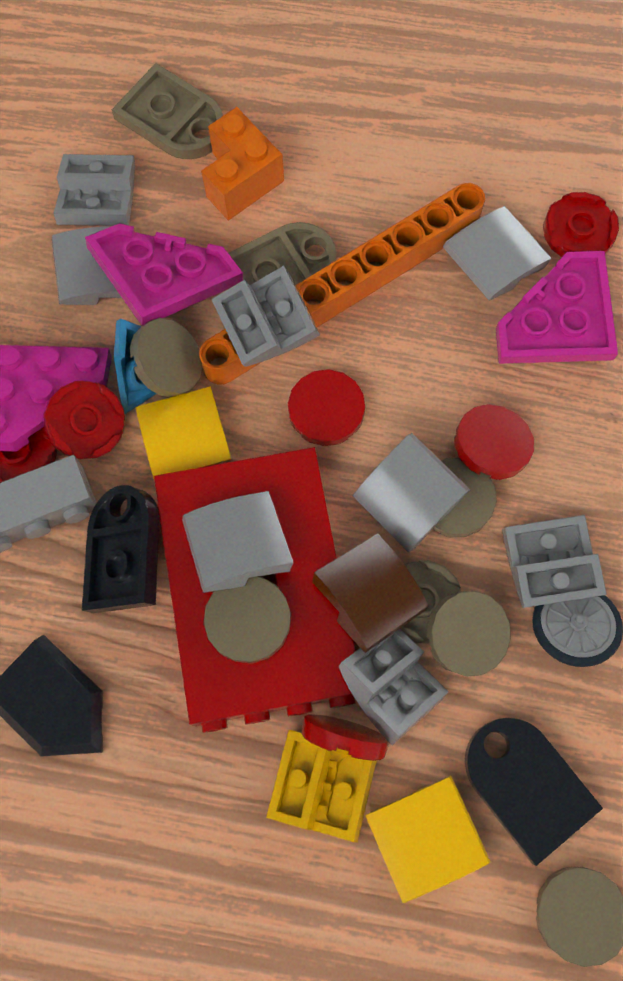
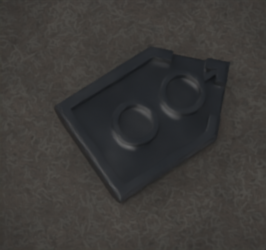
(52, 702)

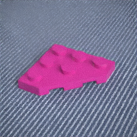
(161, 271)
(562, 316)
(32, 376)

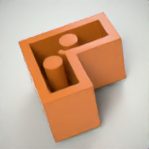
(244, 166)

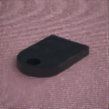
(121, 552)
(529, 788)

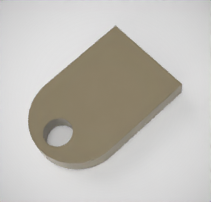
(169, 113)
(288, 248)

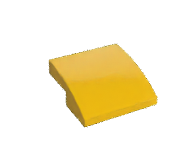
(183, 432)
(321, 789)
(427, 839)

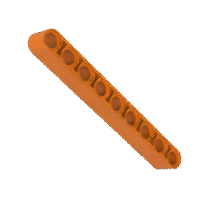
(356, 267)

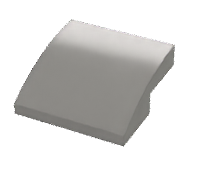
(95, 189)
(496, 252)
(77, 272)
(265, 317)
(410, 492)
(236, 541)
(553, 561)
(392, 685)

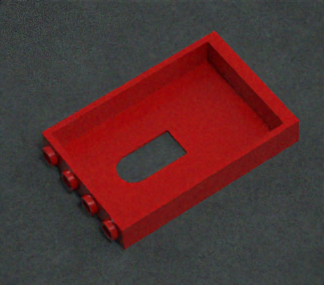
(316, 644)

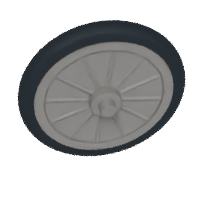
(579, 630)

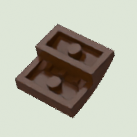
(371, 592)

